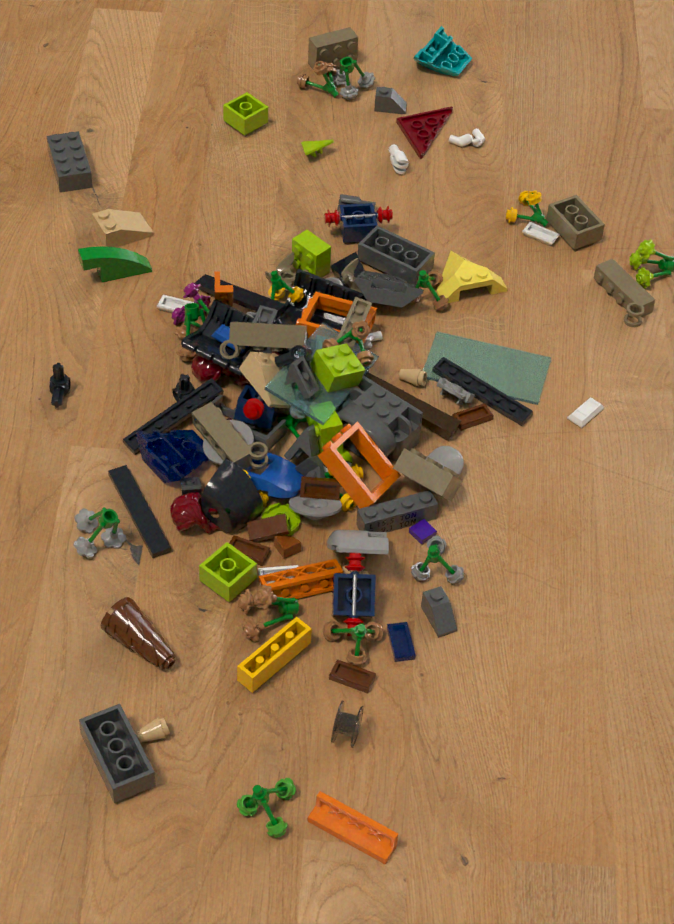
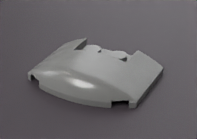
(358, 542)

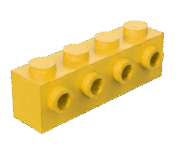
(274, 654)

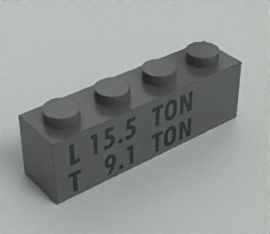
(397, 513)

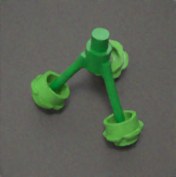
(249, 803)

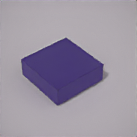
(422, 531)

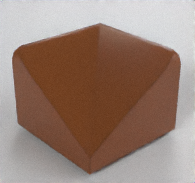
(287, 545)

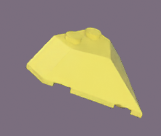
(463, 275)

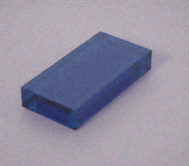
(401, 642)

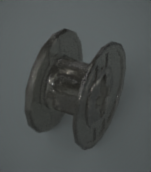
(347, 724)

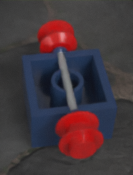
(357, 220)
(253, 409)
(353, 593)

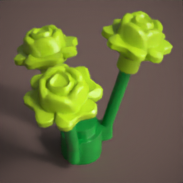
(642, 256)

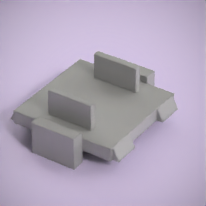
(456, 390)

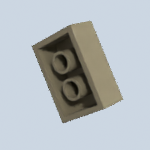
(333, 47)
(575, 222)
(428, 473)

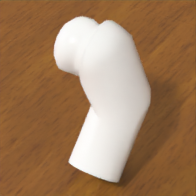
(479, 138)
(462, 140)
(375, 336)

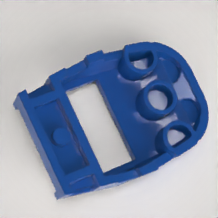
(278, 479)

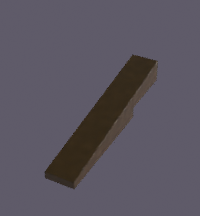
(432, 418)

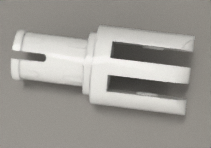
(398, 159)

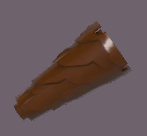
(136, 633)

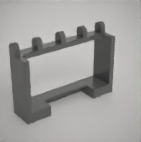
(269, 440)

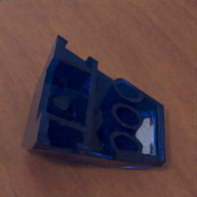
(172, 453)

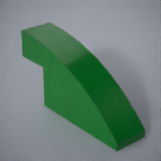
(113, 262)

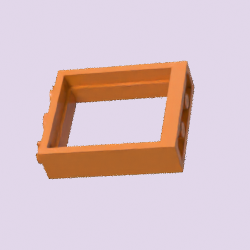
(330, 304)
(344, 473)

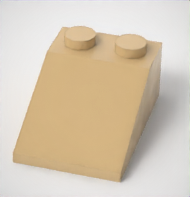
(120, 227)
(259, 370)

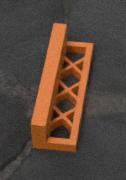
(223, 292)
(303, 583)
(353, 828)

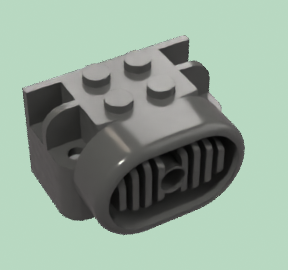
(384, 417)

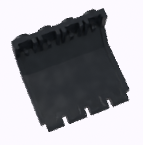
(310, 284)
(209, 347)

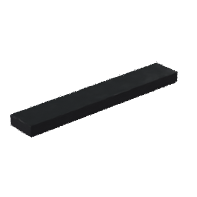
(241, 296)
(483, 391)
(176, 413)
(139, 511)

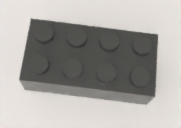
(69, 161)
(395, 255)
(117, 753)

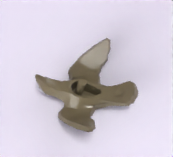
(284, 270)
(348, 277)

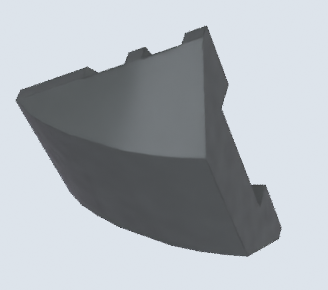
(386, 289)

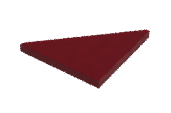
(423, 128)

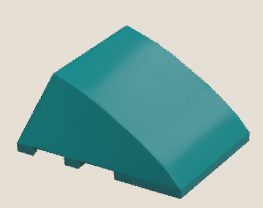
(443, 55)

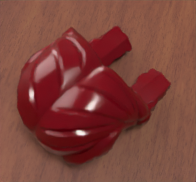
(205, 370)
(187, 511)

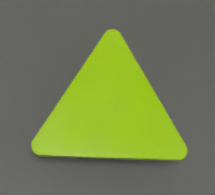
(311, 146)

